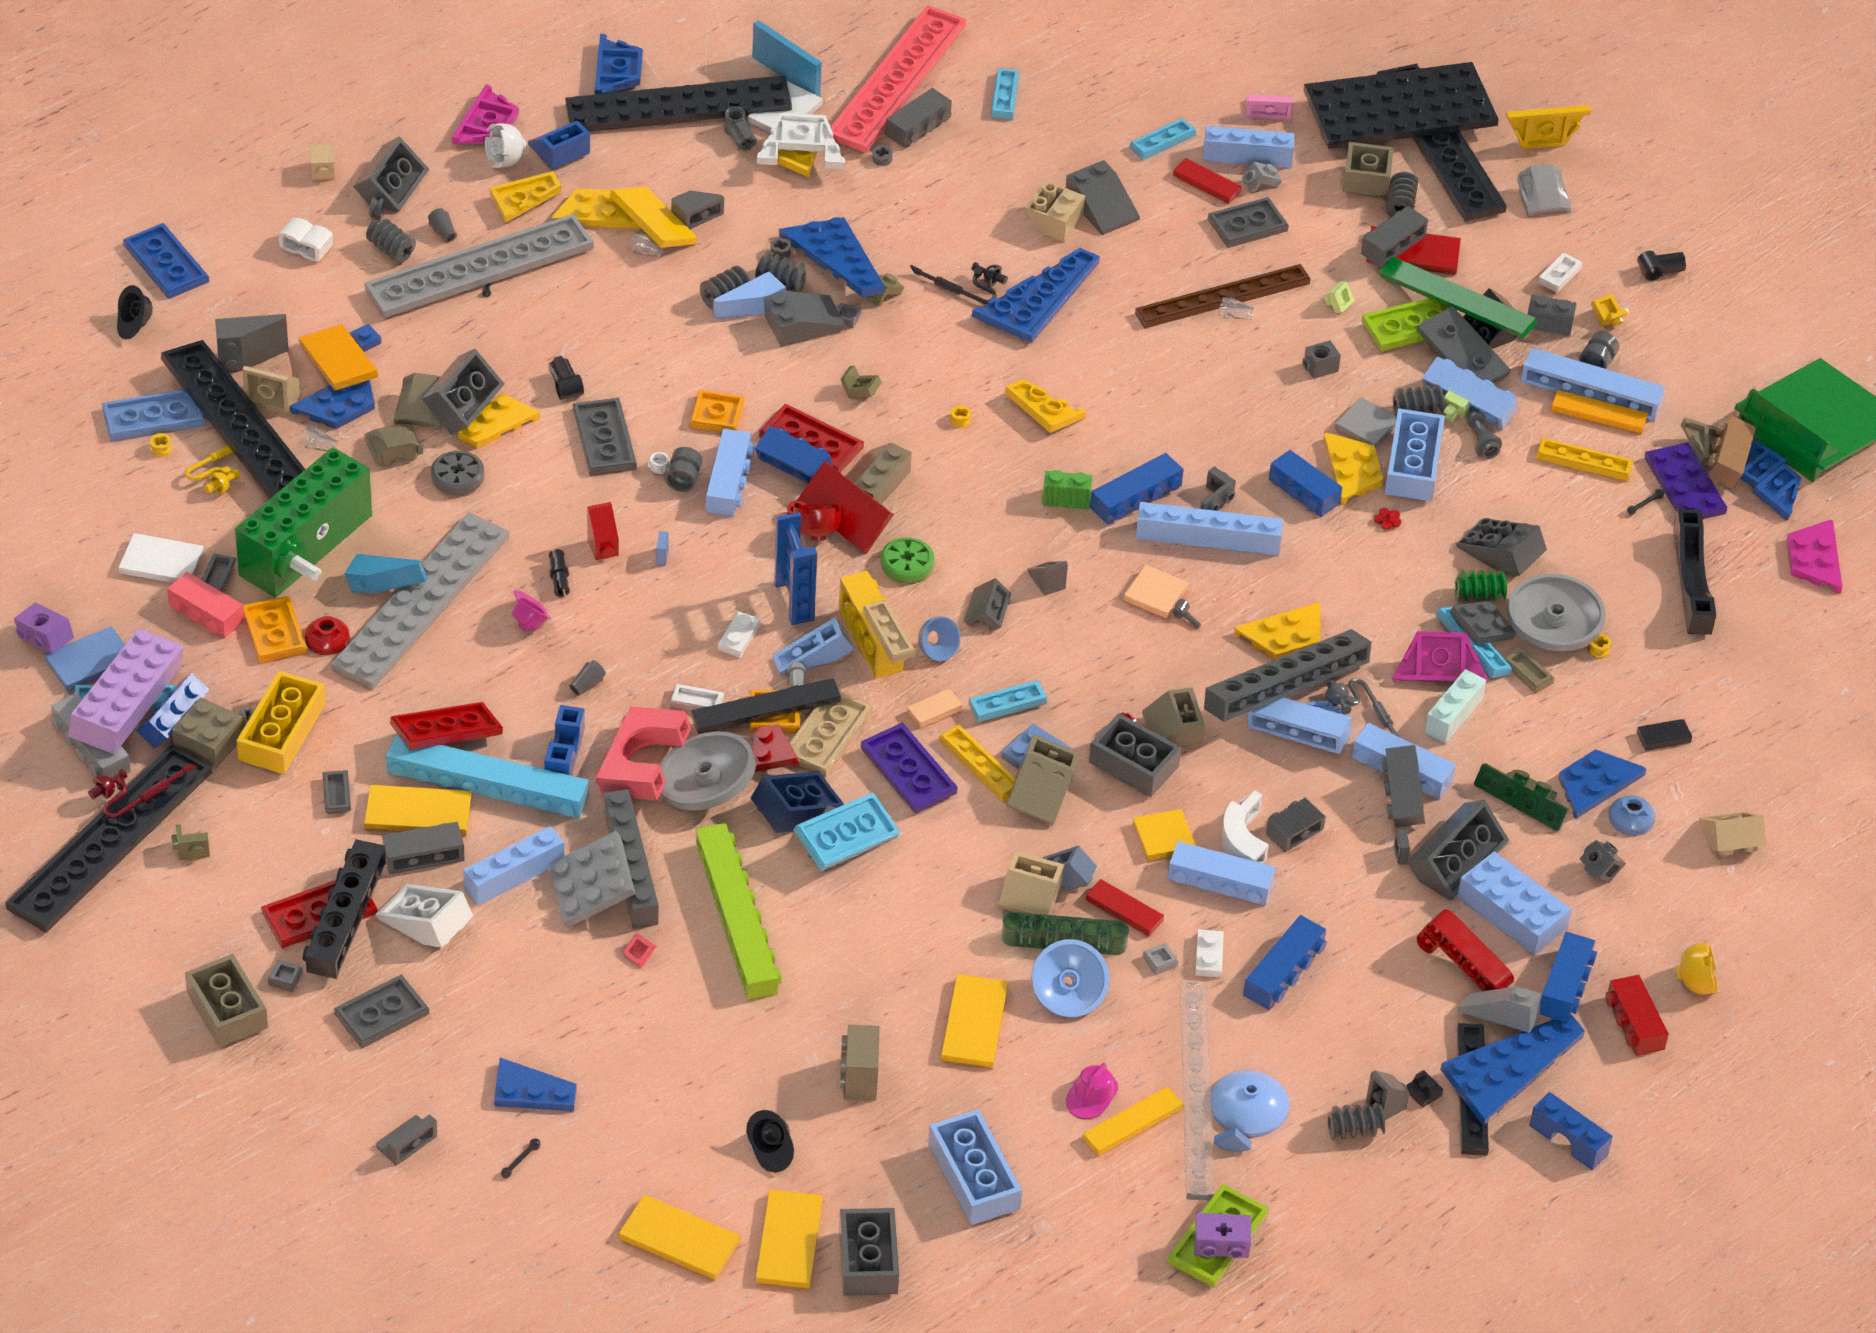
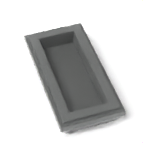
(218, 570)
(336, 791)

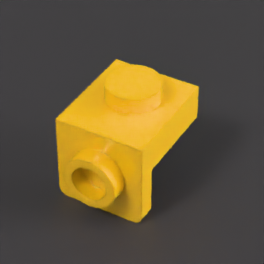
(1608, 311)

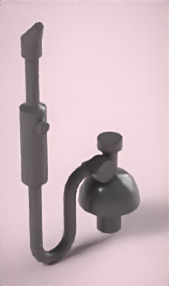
(1338, 695)

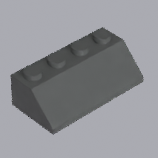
(1458, 847)

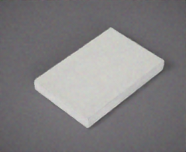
(802, 103)
(160, 558)

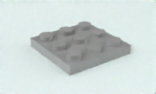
(592, 879)

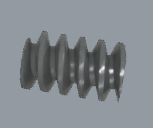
(1401, 192)
(391, 239)
(786, 274)
(722, 284)
(1419, 399)
(1356, 1119)

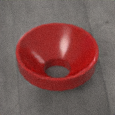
(329, 641)

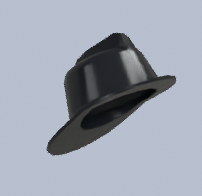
(133, 311)
(770, 1140)

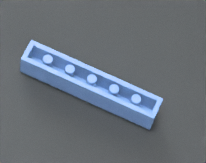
(1579, 378)
(1209, 528)

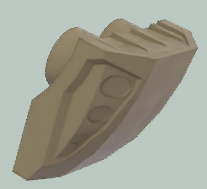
(411, 406)
(392, 443)

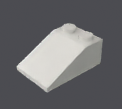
(427, 913)

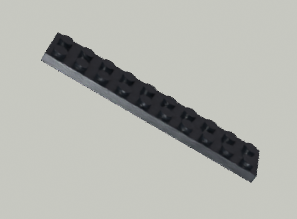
(678, 103)
(1459, 171)
(233, 415)
(105, 842)

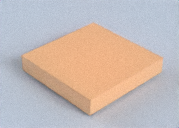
(1156, 591)

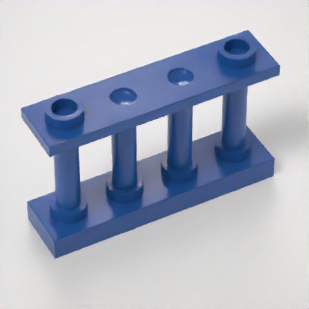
(795, 568)

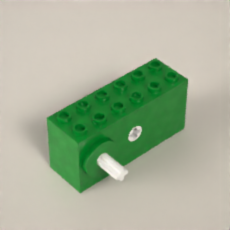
(303, 522)

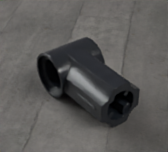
(1654, 265)
(566, 382)

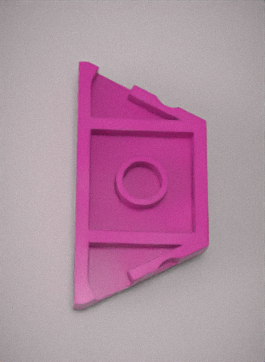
(485, 111)
(1815, 555)
(1438, 658)

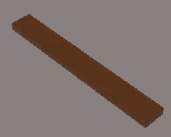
(1210, 298)

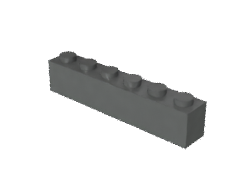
(621, 818)

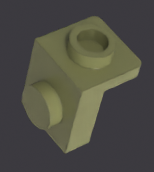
(891, 287)
(859, 386)
(190, 845)

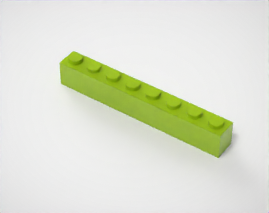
(737, 911)

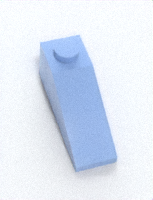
(747, 298)
(816, 648)

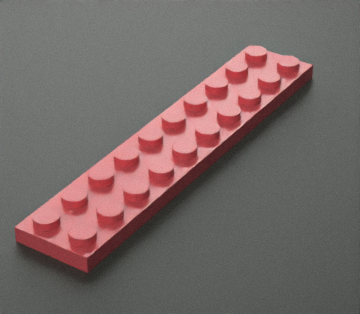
(896, 78)

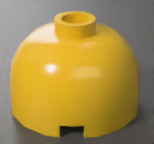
(1698, 969)

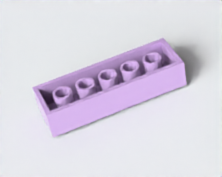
(125, 691)

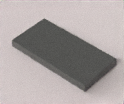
(604, 436)

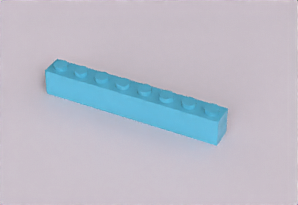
(490, 777)

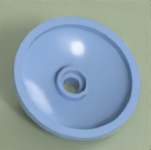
(1082, 965)
(1252, 1112)

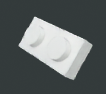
(1560, 272)
(739, 634)
(1209, 953)

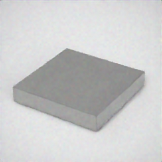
(1366, 423)

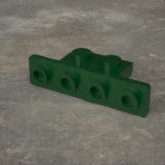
(1523, 794)

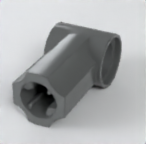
(738, 128)

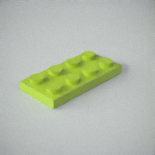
(1398, 324)
(1212, 1269)

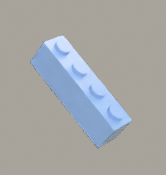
(1248, 146)
(1482, 395)
(729, 471)
(1302, 724)
(1434, 771)
(513, 865)
(1221, 873)

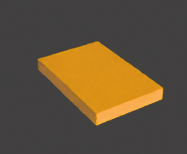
(274, 629)

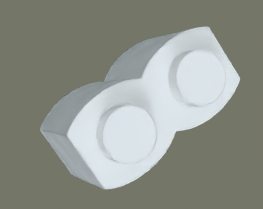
(305, 239)

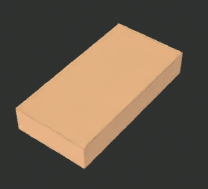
(934, 708)

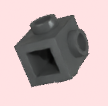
(1602, 860)

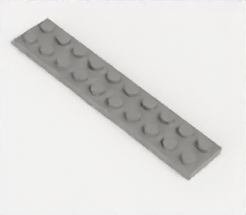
(478, 265)
(418, 605)

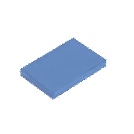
(85, 658)

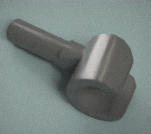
(1181, 610)

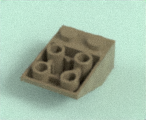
(1042, 779)

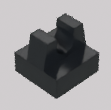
(1424, 1089)

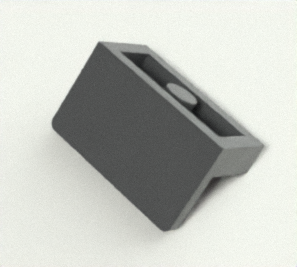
(989, 604)
(408, 1138)

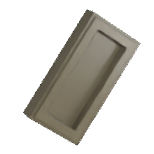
(1529, 671)

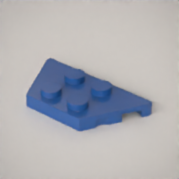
(617, 66)
(338, 406)
(1597, 779)

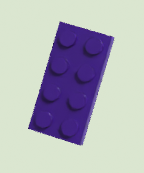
(1685, 480)
(909, 767)

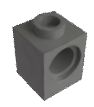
(1321, 359)

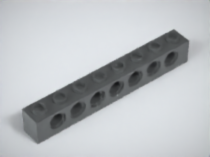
(1287, 675)

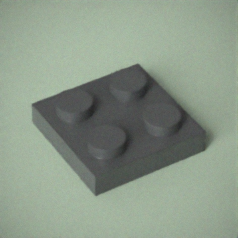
(1482, 622)

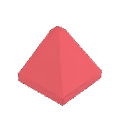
(639, 950)

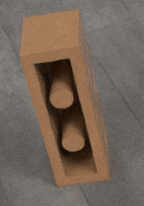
(1730, 451)

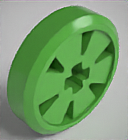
(919, 555)

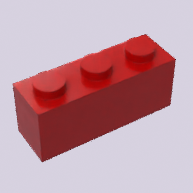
(1637, 1015)

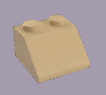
(270, 389)
(1734, 832)

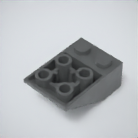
(1504, 544)

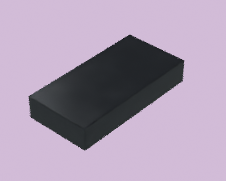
(1664, 734)

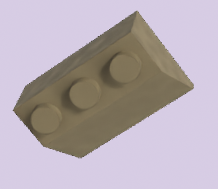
(882, 470)

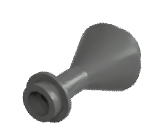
(1487, 443)

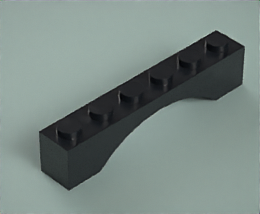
(1697, 599)

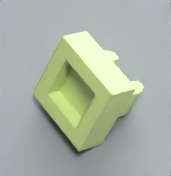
(1339, 297)
(1455, 406)

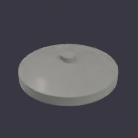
(1556, 612)
(707, 770)

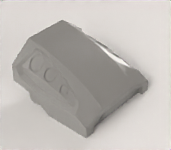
(1543, 190)

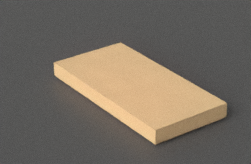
(829, 733)

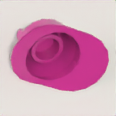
(528, 612)
(1091, 1092)

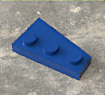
(532, 1089)

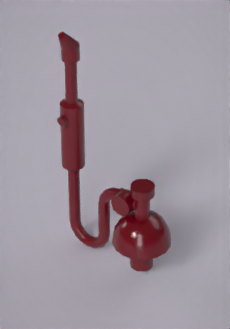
(105, 786)

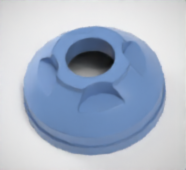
(947, 642)
(1630, 821)

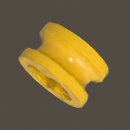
(957, 416)
(164, 445)
(1600, 652)

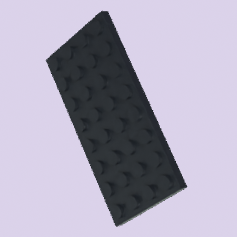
(1400, 105)

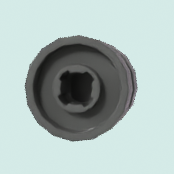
(1600, 350)
(683, 469)

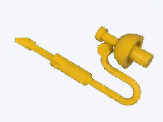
(218, 477)

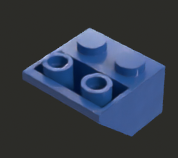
(562, 144)

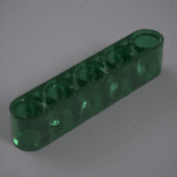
(1043, 930)

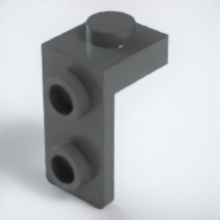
(1223, 489)

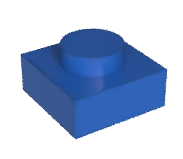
(366, 337)

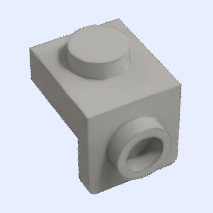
(1261, 173)

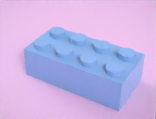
(1414, 455)
(1514, 903)
(974, 1167)

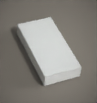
(693, 698)

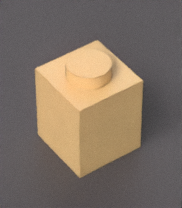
(322, 162)

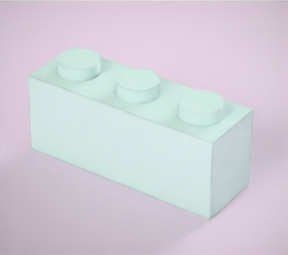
(1455, 706)

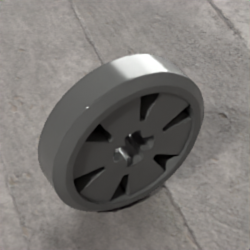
(469, 470)

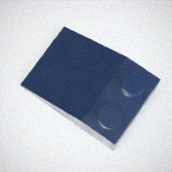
(793, 799)

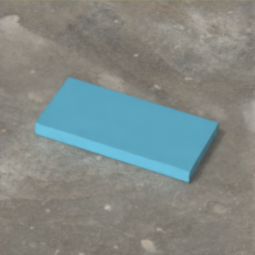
(846, 831)

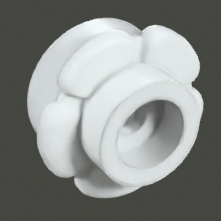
(659, 462)

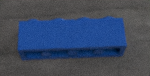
(1139, 485)
(1285, 962)
(1567, 977)

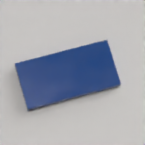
(166, 260)

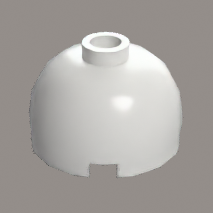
(504, 145)

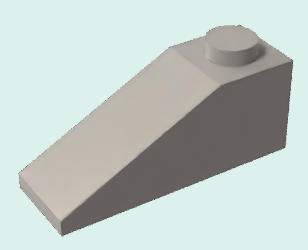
(1506, 1006)

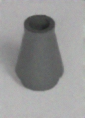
(442, 224)
(589, 676)

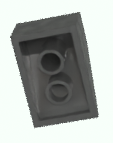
(1106, 200)
(801, 316)
(250, 340)

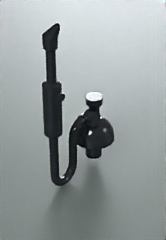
(991, 275)

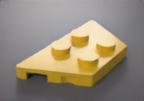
(1546, 126)
(595, 209)
(1353, 465)
(1284, 632)

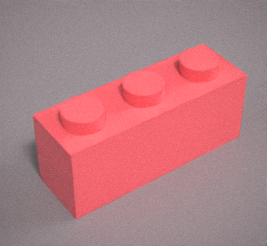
(205, 605)

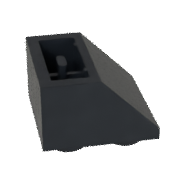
(1490, 334)

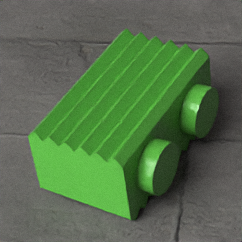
(1067, 489)

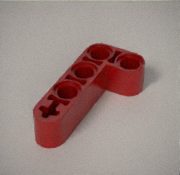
(1465, 950)

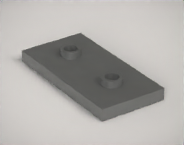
(1457, 341)

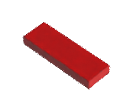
(1207, 180)
(1124, 907)

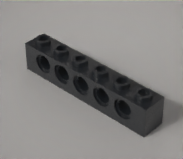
(344, 909)

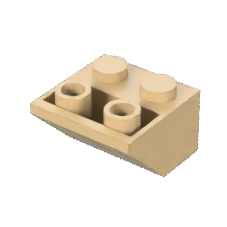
(1055, 210)
(1031, 884)

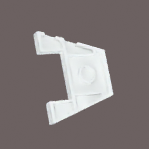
(803, 133)

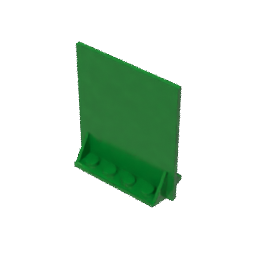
(1812, 417)

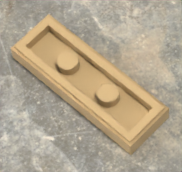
(889, 631)

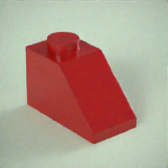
(602, 531)

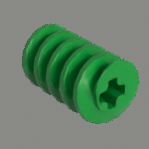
(1480, 584)

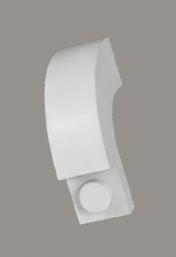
(1235, 835)

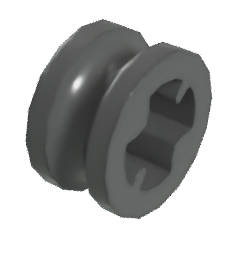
(882, 150)
(377, 207)
(781, 247)

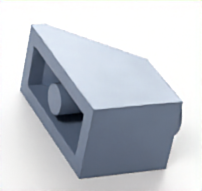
(1077, 867)

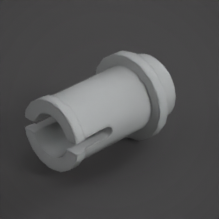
(796, 674)

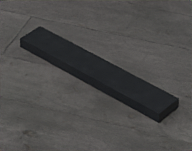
(765, 706)
(1472, 1133)

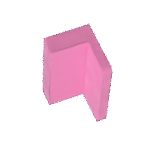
(1269, 106)

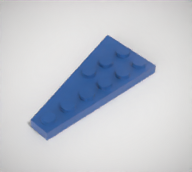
(836, 248)
(1036, 300)
(1507, 1067)

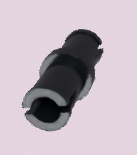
(559, 573)

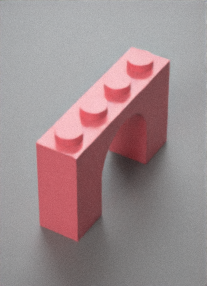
(640, 729)

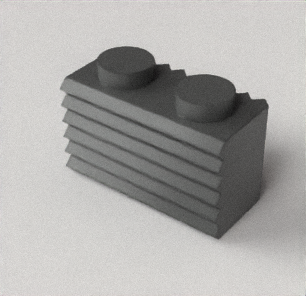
(1552, 314)
(1295, 824)

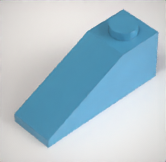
(382, 573)

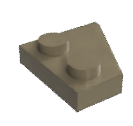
(1700, 437)

